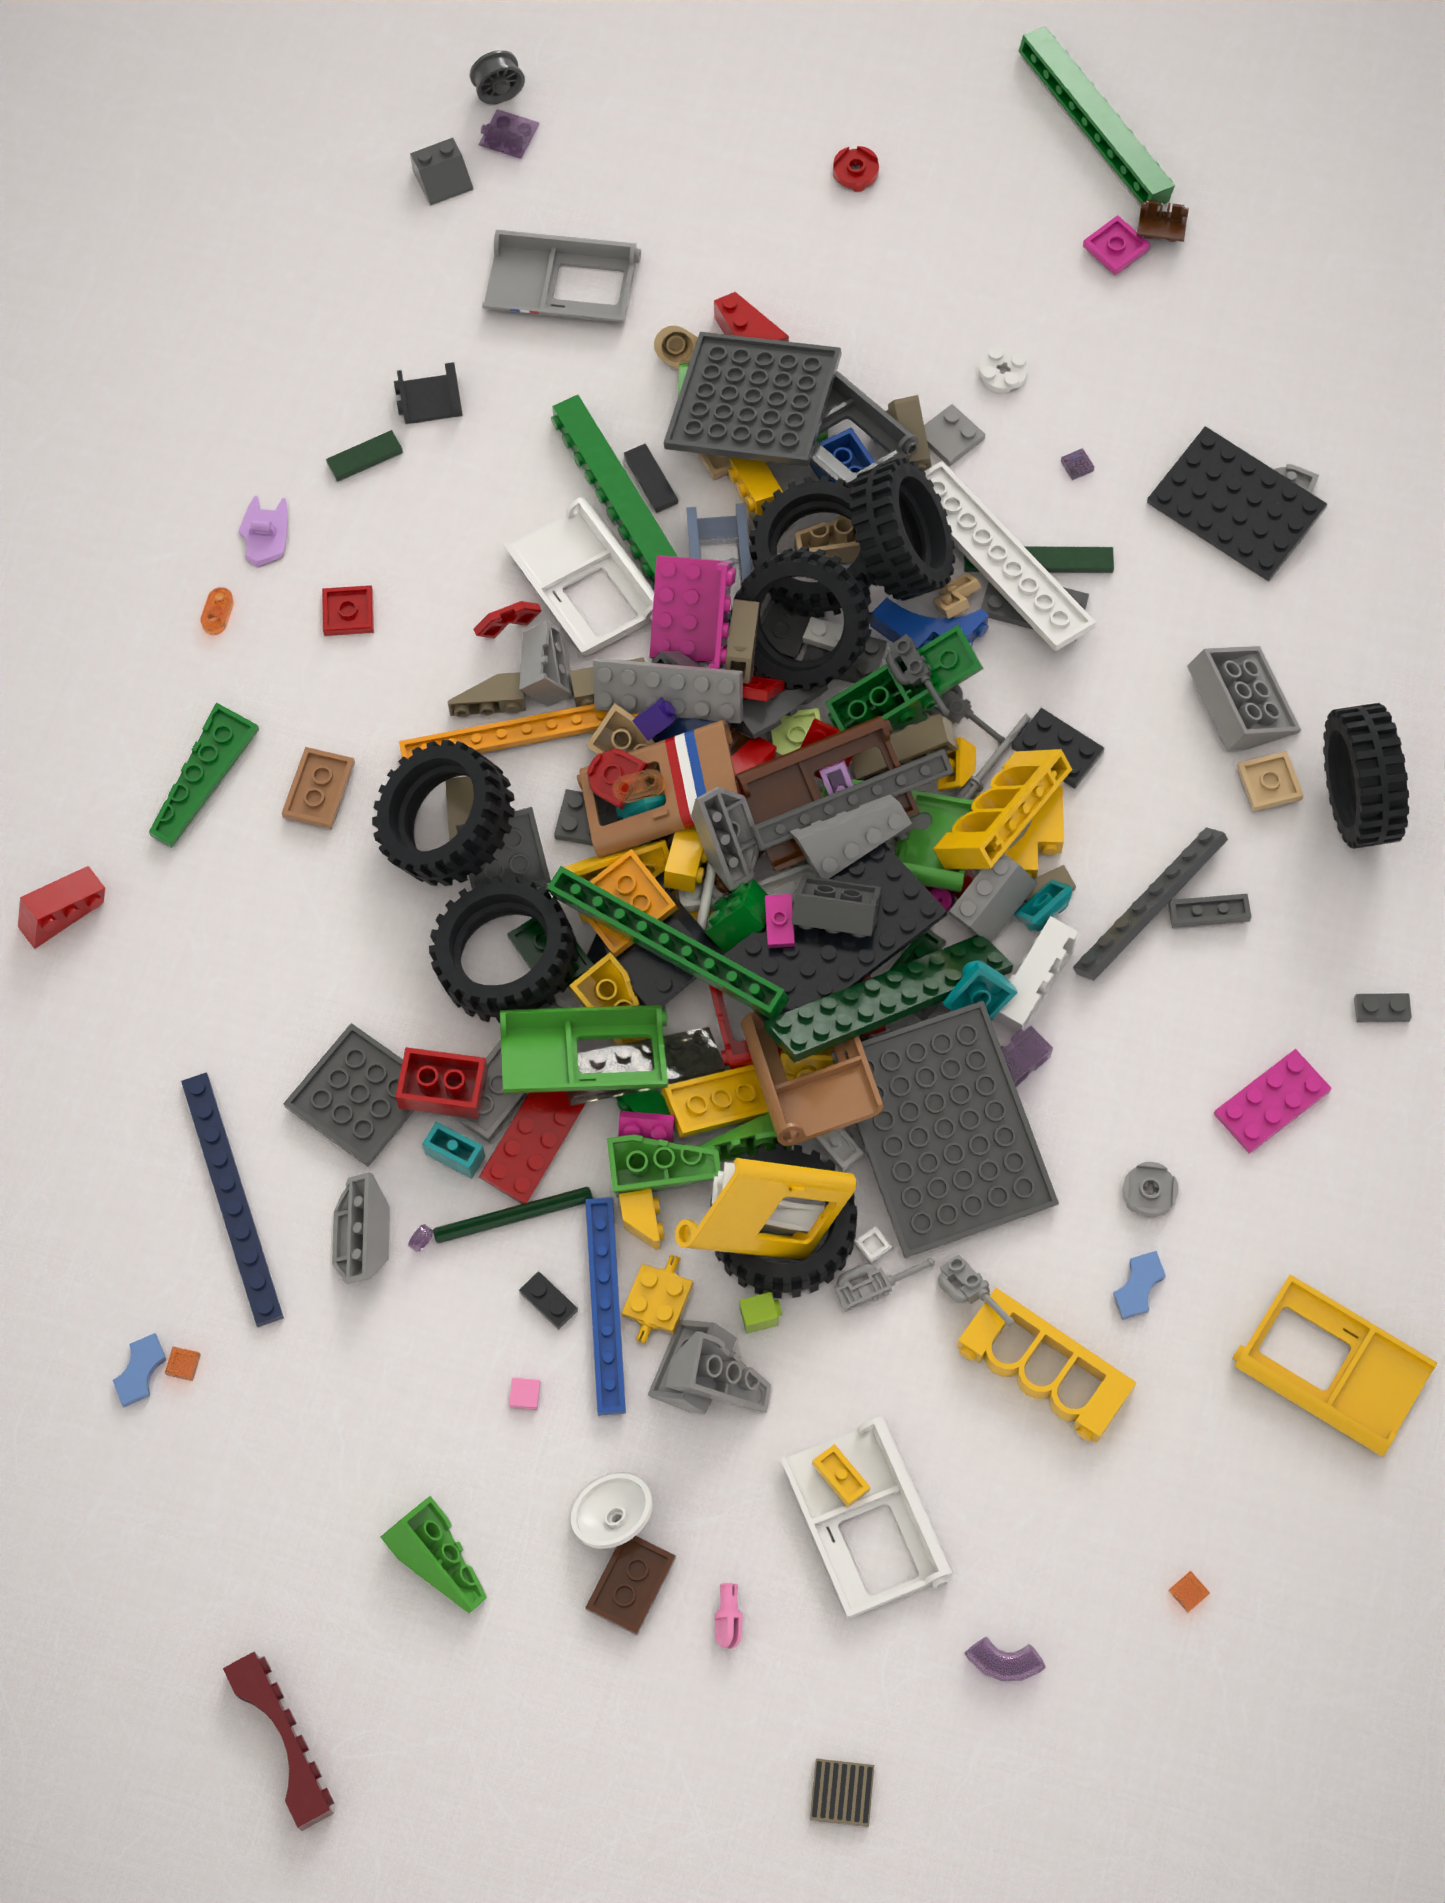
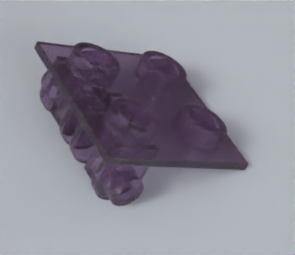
(508, 133)

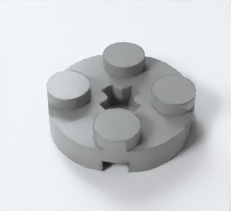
(1139, 1200)

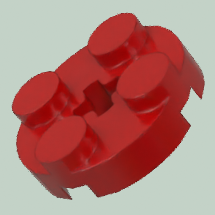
(856, 179)

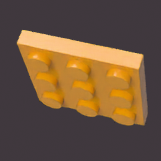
(634, 884)

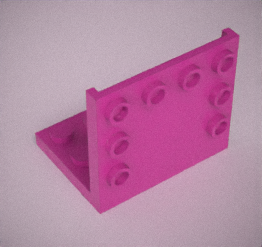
(692, 608)

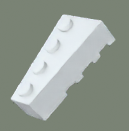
(1038, 973)

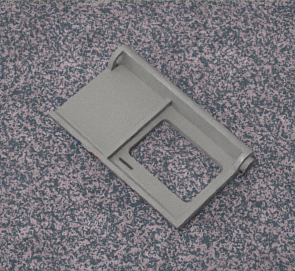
(528, 268)

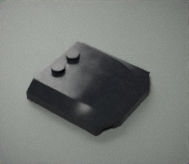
(652, 977)

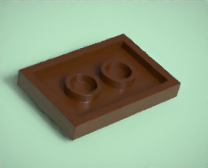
(630, 1583)

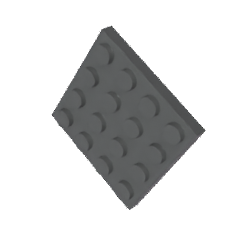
(353, 1095)

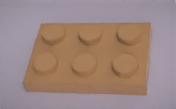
(318, 788)

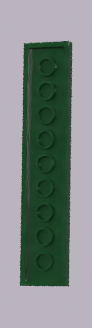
(879, 999)

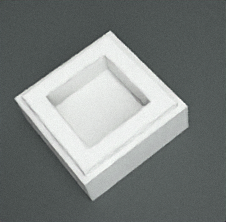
(873, 1245)

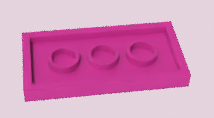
(1272, 1101)

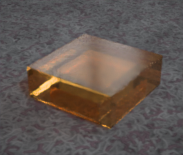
(182, 1363)
(1189, 1591)

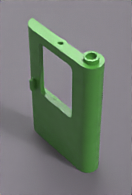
(917, 849)
(543, 1054)

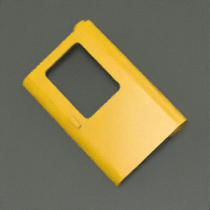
(751, 1199)
(1372, 1385)

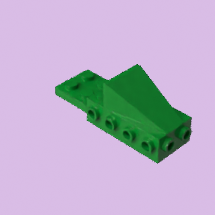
(903, 705)

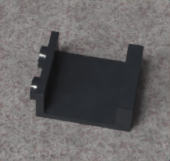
(429, 397)

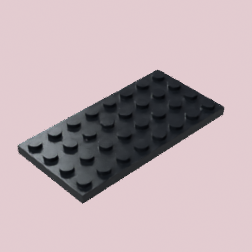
(835, 961)

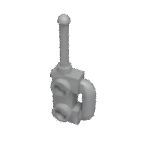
(971, 1284)
(876, 1285)

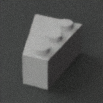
(545, 665)

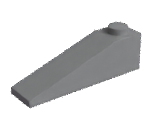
(716, 1373)

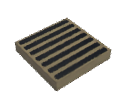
(842, 1792)

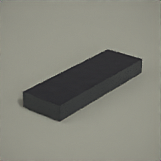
(650, 478)

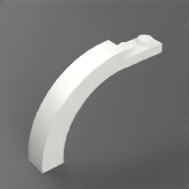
(786, 1218)

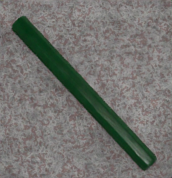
(512, 1215)

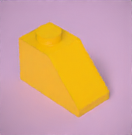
(963, 765)

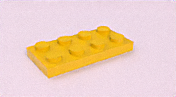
(715, 1100)

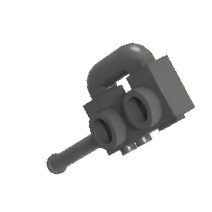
(917, 670)
(960, 708)

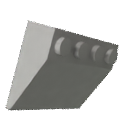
(1242, 696)

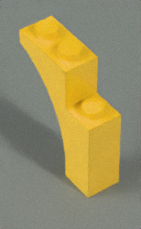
(1043, 835)

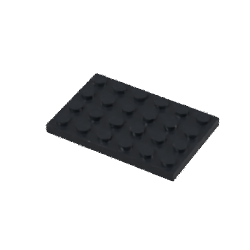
(1237, 503)

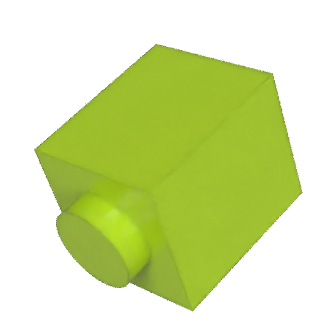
(759, 1312)

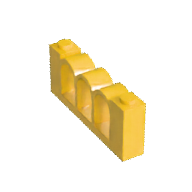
(1003, 810)
(1105, 1403)

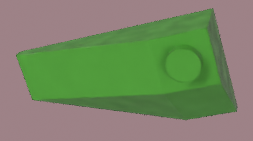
(745, 1139)

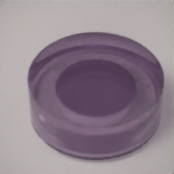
(420, 1238)

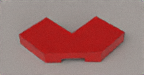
(518, 613)

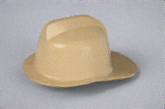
(675, 345)

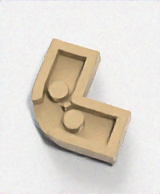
(955, 594)

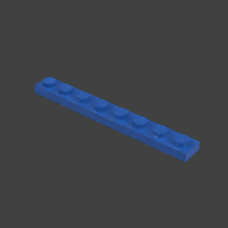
(605, 1306)

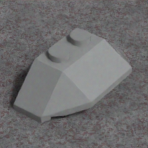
(726, 835)
(360, 1230)

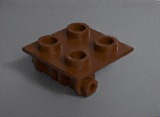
(1162, 224)

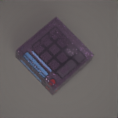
(1077, 464)

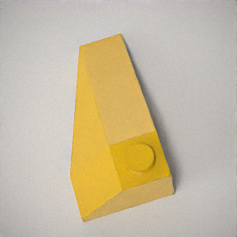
(653, 855)

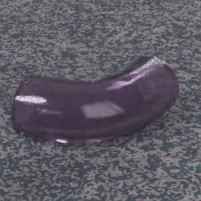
(1005, 1665)

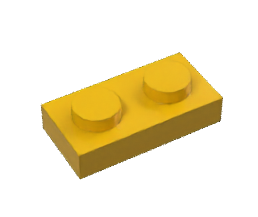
(841, 1475)

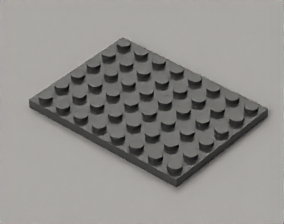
(951, 1132)

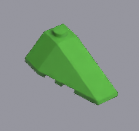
(658, 1164)
(427, 1548)

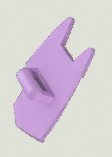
(264, 532)

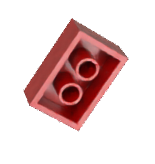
(441, 1083)

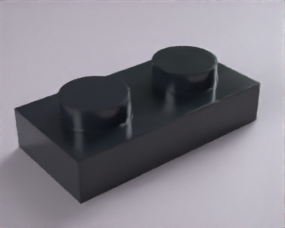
(548, 1300)

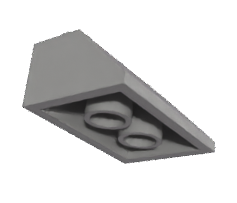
(993, 898)
(682, 1334)

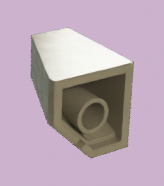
(909, 414)

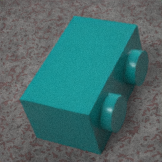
(453, 1150)

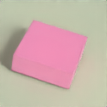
(524, 1393)

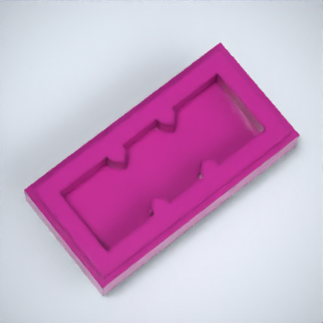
(779, 921)

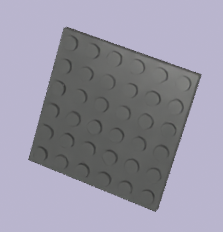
(753, 399)

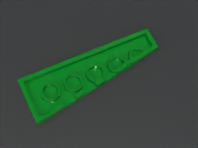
(218, 748)

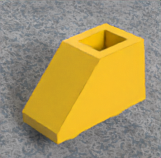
(639, 1216)

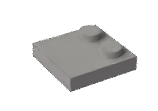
(952, 435)

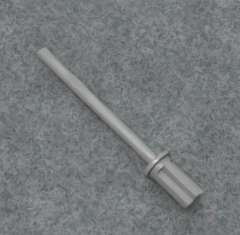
(974, 784)

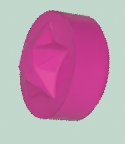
(944, 897)

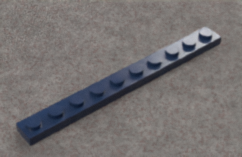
(232, 1200)

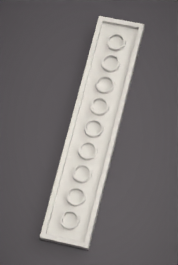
(1008, 563)

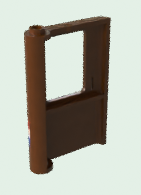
(790, 780)

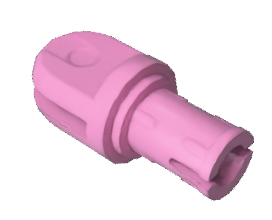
(728, 1619)

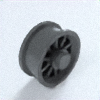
(497, 77)

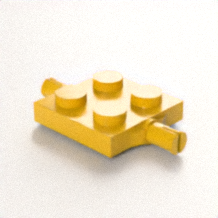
(657, 1299)

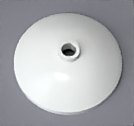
(611, 1510)

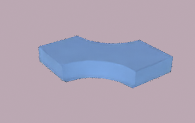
(1133, 1296)
(144, 1359)

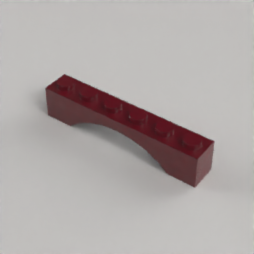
(304, 1794)

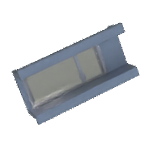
(722, 540)

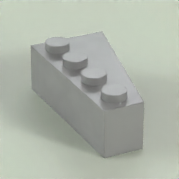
(850, 835)

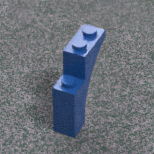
(894, 622)

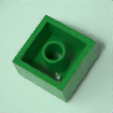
(737, 916)

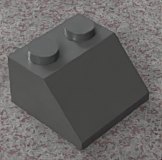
(441, 171)

